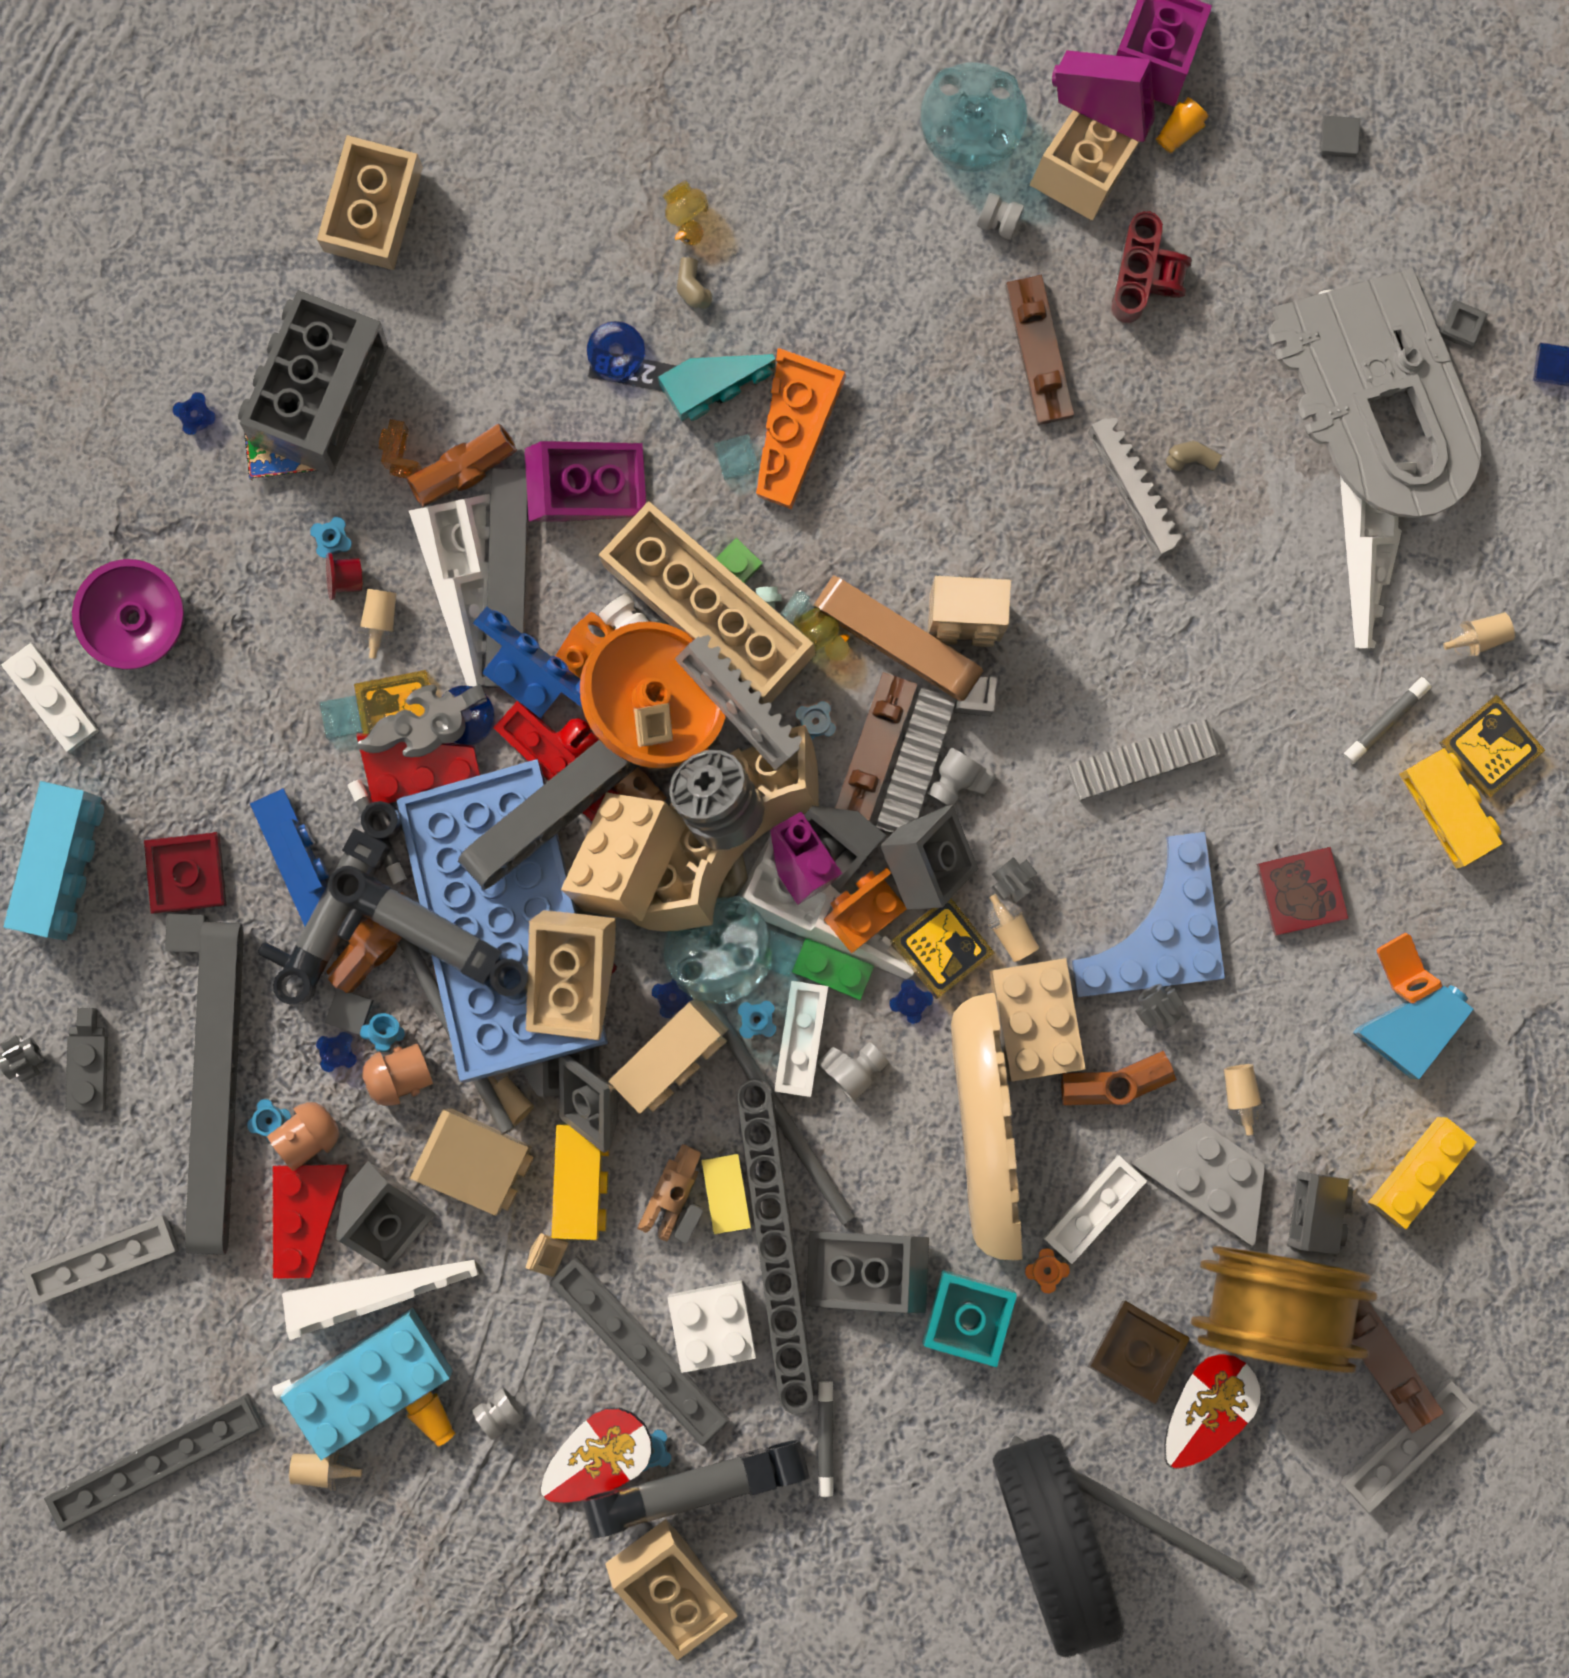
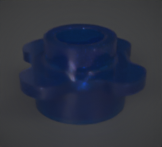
(204, 414)
(921, 998)
(668, 1006)
(331, 1061)

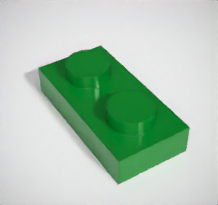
(833, 969)

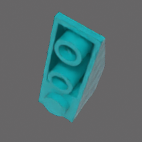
(706, 380)

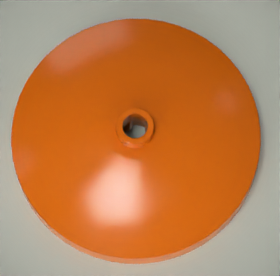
(639, 670)

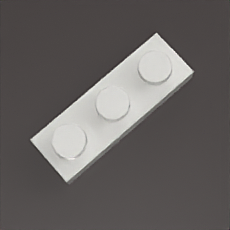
(50, 698)
(801, 1038)
(1095, 1209)

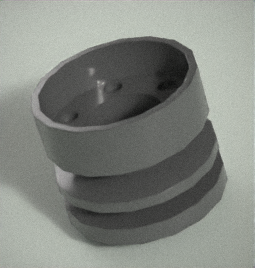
(717, 799)

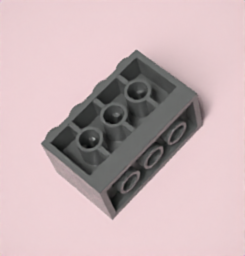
(313, 382)

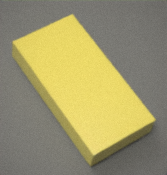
(726, 1193)

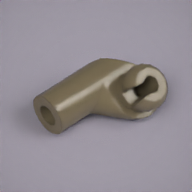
(689, 287)
(1190, 452)
(734, 879)

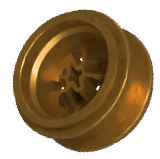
(1284, 1310)

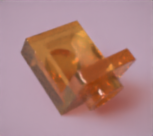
(393, 444)

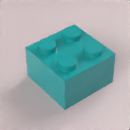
(969, 1318)

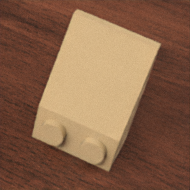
(1083, 164)
(569, 973)
(670, 1590)

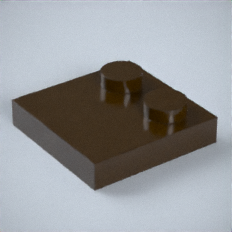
(1138, 1352)

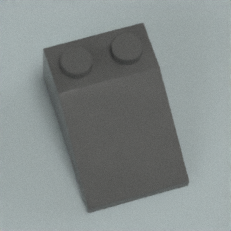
(867, 1272)

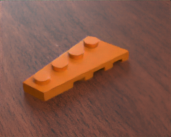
(798, 415)

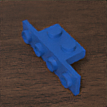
(524, 667)
(292, 851)

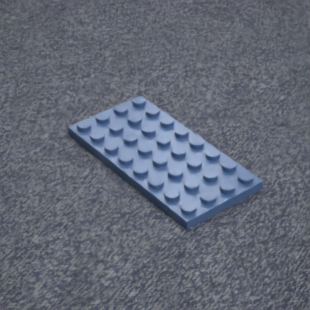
(438, 826)

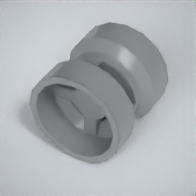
(1000, 215)
(497, 1414)

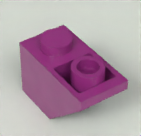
(802, 859)

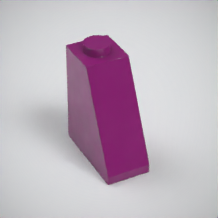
(1108, 90)

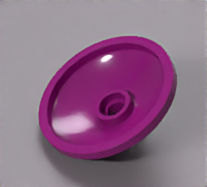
(108, 600)

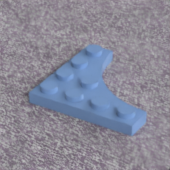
(1176, 938)

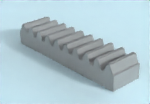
(1132, 489)
(737, 702)
(916, 760)
(1143, 760)
(100, 1260)
(1404, 1452)

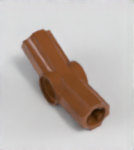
(462, 466)
(367, 950)
(1141, 1078)

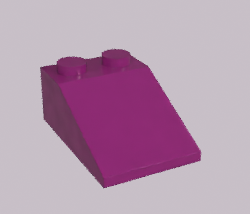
(1169, 37)
(584, 480)

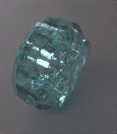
(973, 116)
(721, 953)

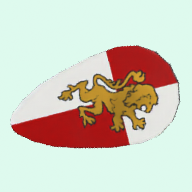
(1210, 1410)
(598, 1456)

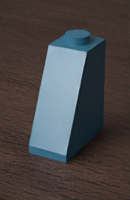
(1417, 1031)

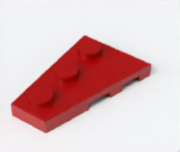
(396, 776)
(301, 1215)

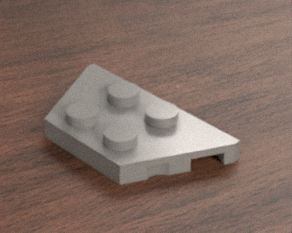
(1211, 1177)

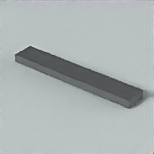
(507, 552)
(639, 1351)
(154, 1462)

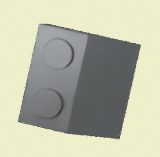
(930, 859)
(1320, 1213)

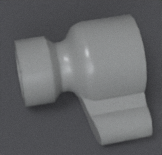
(960, 772)
(852, 1074)

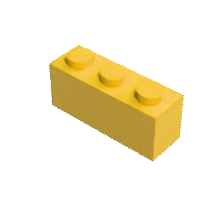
(1452, 808)
(1422, 1172)
(578, 1187)

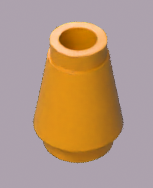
(1182, 124)
(431, 1418)

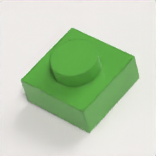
(739, 560)

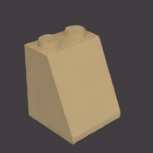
(472, 1162)

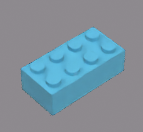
(54, 861)
(366, 1384)

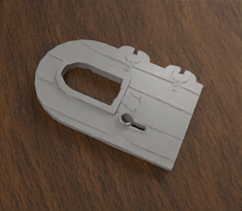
(1350, 355)

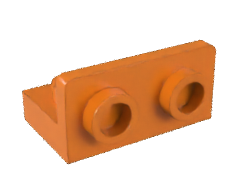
(866, 911)

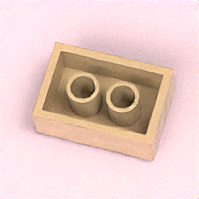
(370, 202)
(969, 609)
(623, 856)
(1037, 1020)
(670, 1057)

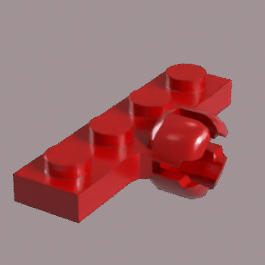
(553, 749)

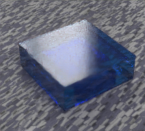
(1552, 364)

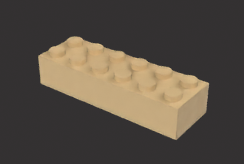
(706, 599)

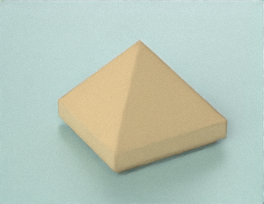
(653, 725)
(546, 1255)

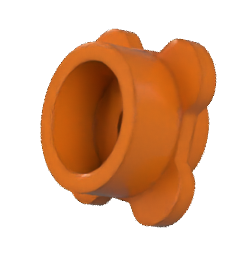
(1036, 1271)

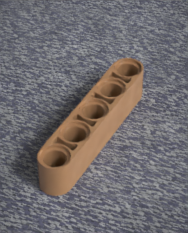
(898, 638)

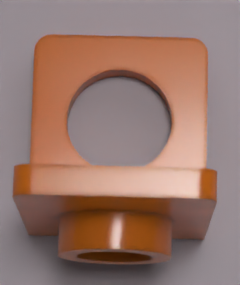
(581, 643)
(1405, 969)

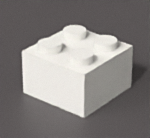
(711, 1326)

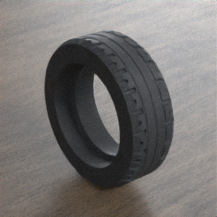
(1058, 1546)

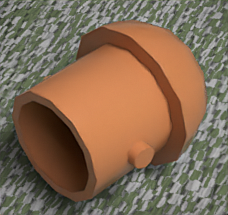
(396, 1075)
(305, 1134)

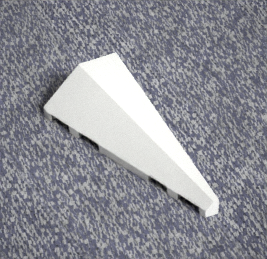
(454, 551)
(1371, 554)
(777, 907)
(332, 1303)

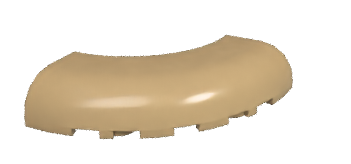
(696, 872)
(986, 1128)

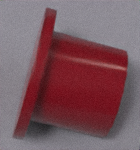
(343, 575)

